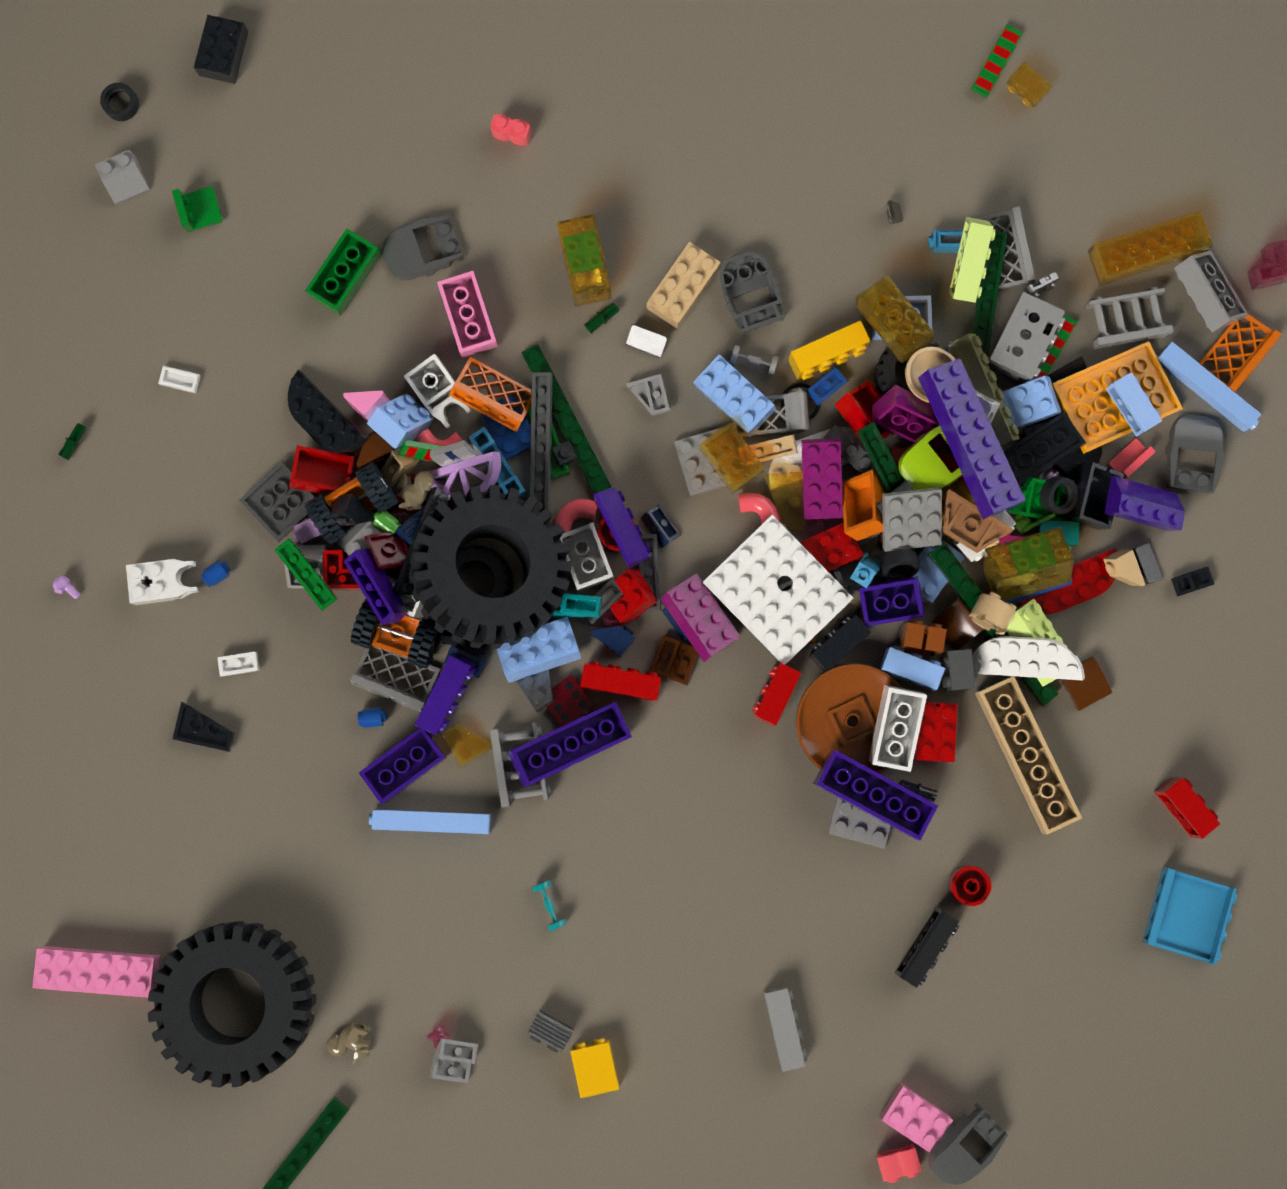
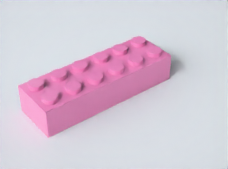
(95, 971)

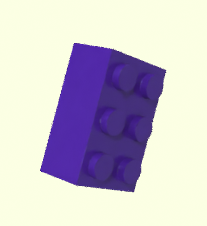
(892, 601)

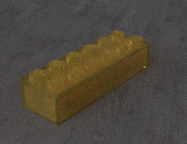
(1150, 248)

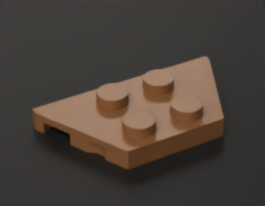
(966, 525)

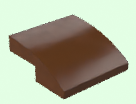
(958, 624)
(675, 660)
(1091, 688)

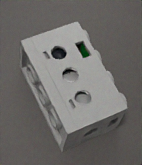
(1026, 339)

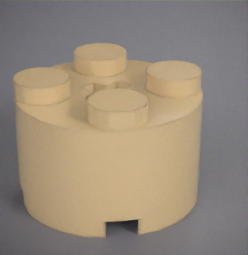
(992, 613)

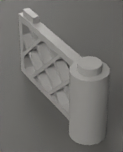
(795, 411)

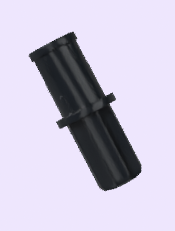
(920, 790)

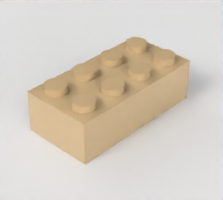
(683, 285)

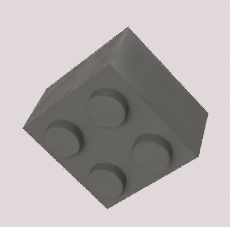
(958, 670)

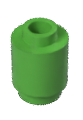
(386, 522)

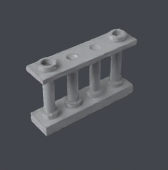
(1123, 336)
(503, 776)

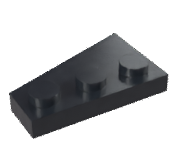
(201, 730)

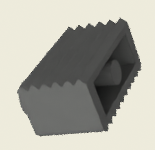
(550, 1031)

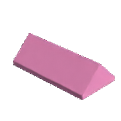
(366, 402)

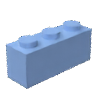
(1134, 404)

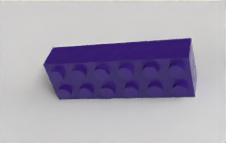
(569, 744)
(875, 794)

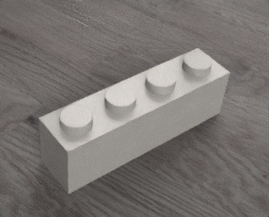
(784, 1028)

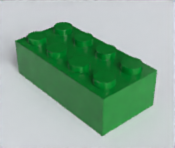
(343, 272)

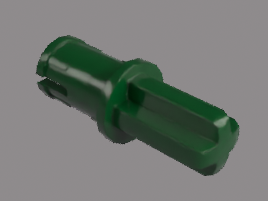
(601, 317)
(72, 442)

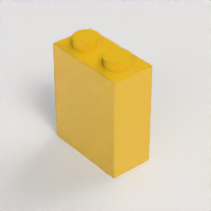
(594, 1067)

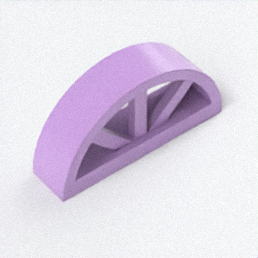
(469, 465)

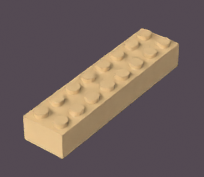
(1028, 755)

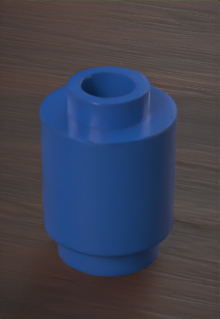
(215, 573)
(372, 717)

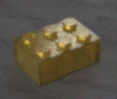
(731, 458)

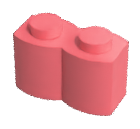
(514, 130)
(899, 1163)

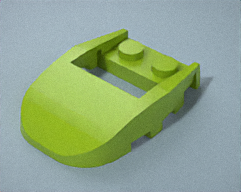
(922, 465)

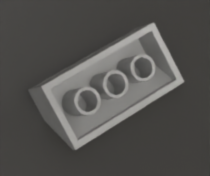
(1210, 291)

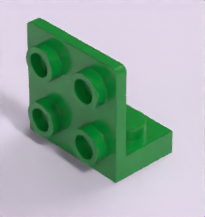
(197, 208)

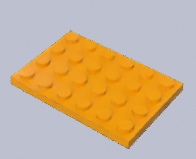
(1091, 406)

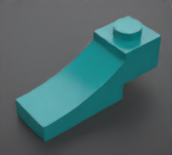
(578, 606)

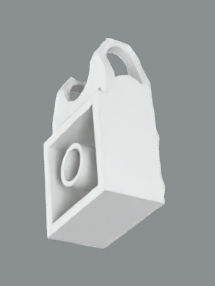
(434, 397)
(165, 584)

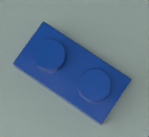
(827, 386)

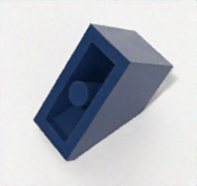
(615, 638)

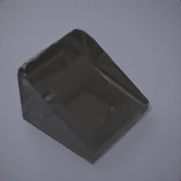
(893, 212)

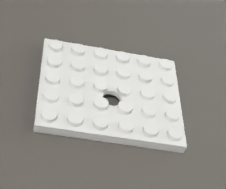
(777, 617)

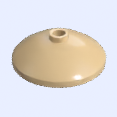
(919, 363)

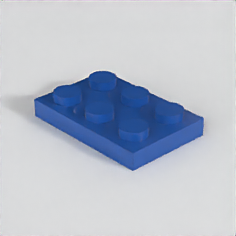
(509, 441)

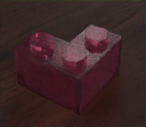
(1274, 267)

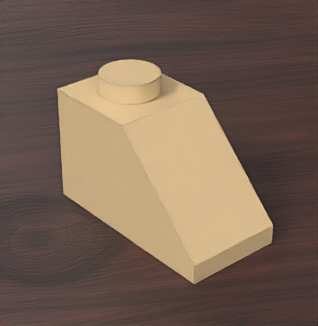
(396, 466)
(1124, 567)

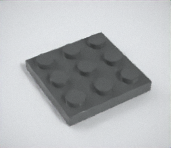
(276, 504)

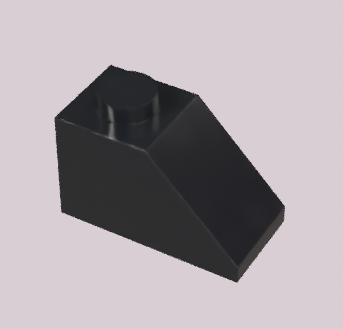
(350, 511)

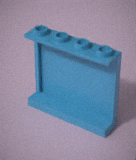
(1190, 916)

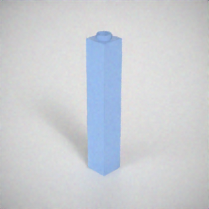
(1209, 387)
(430, 821)

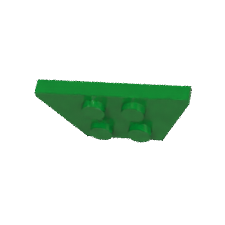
(1032, 506)

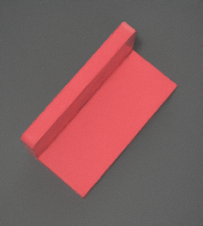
(1131, 458)

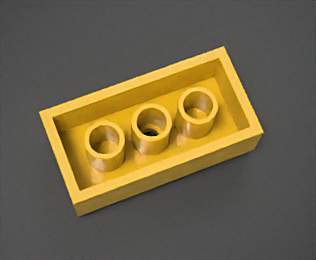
(829, 351)

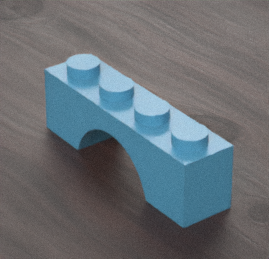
(507, 478)

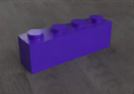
(376, 587)

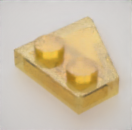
(465, 744)

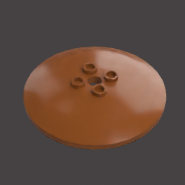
(829, 703)

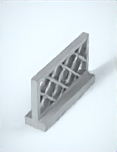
(1021, 245)
(387, 691)

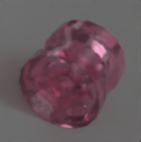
(437, 1034)

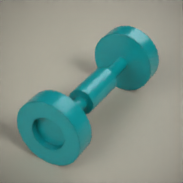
(549, 905)

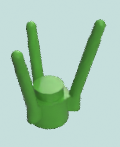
(1024, 524)

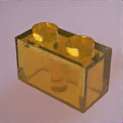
(1028, 85)

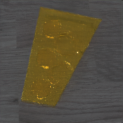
(788, 498)

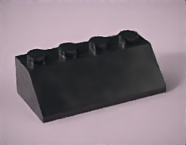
(927, 947)

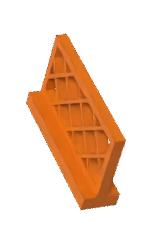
(1253, 358)
(486, 403)

